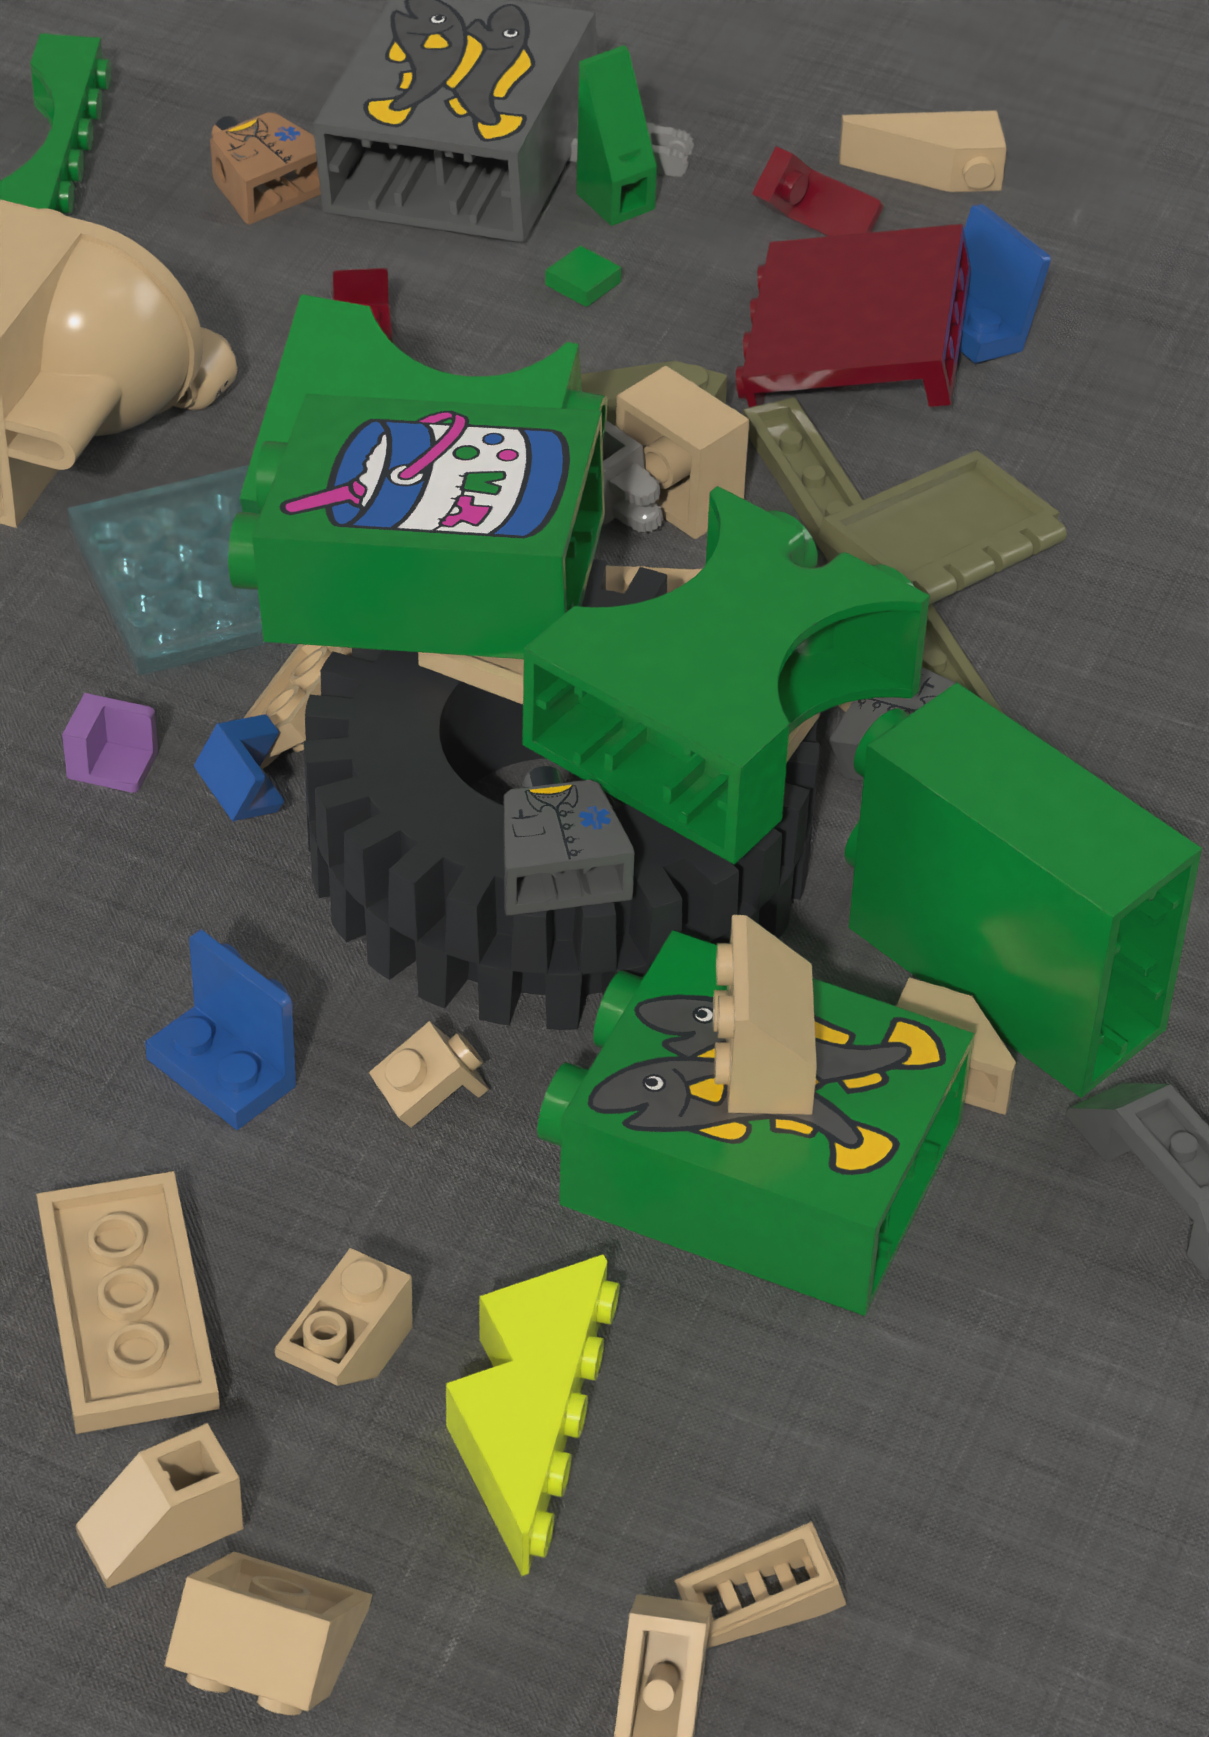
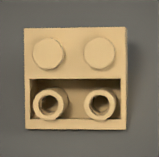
(765, 1023)

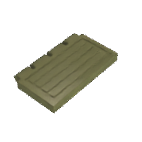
(947, 526)

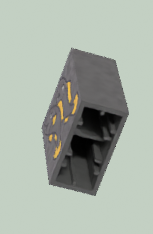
(455, 115)

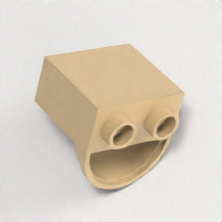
(86, 344)

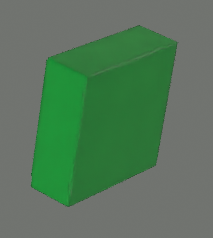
(583, 276)

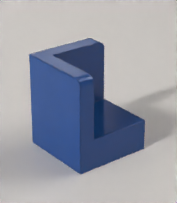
(233, 769)

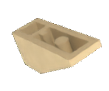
(930, 149)

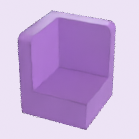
(110, 743)

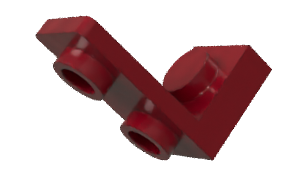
(814, 198)

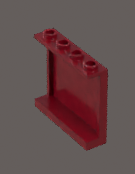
(858, 312)

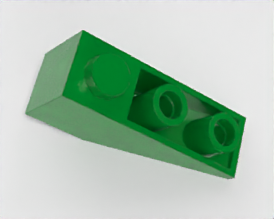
(613, 140)

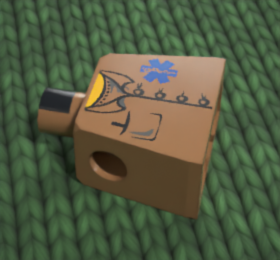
(263, 164)

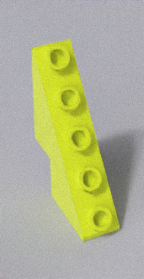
(522, 1410)

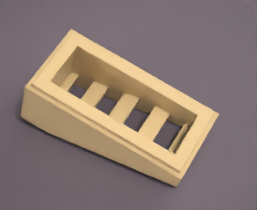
(775, 1556)

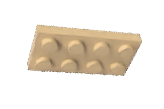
(126, 1302)

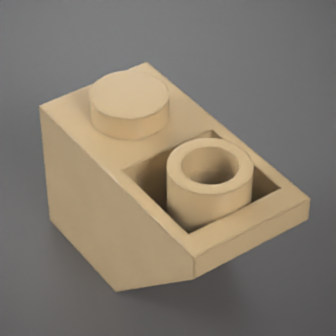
(351, 1322)
(163, 1507)

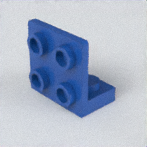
(1002, 286)
(235, 1041)

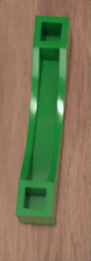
(68, 91)

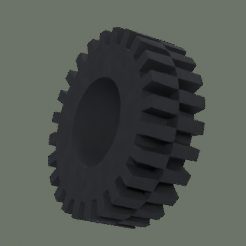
(422, 853)

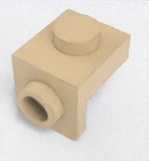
(427, 1072)

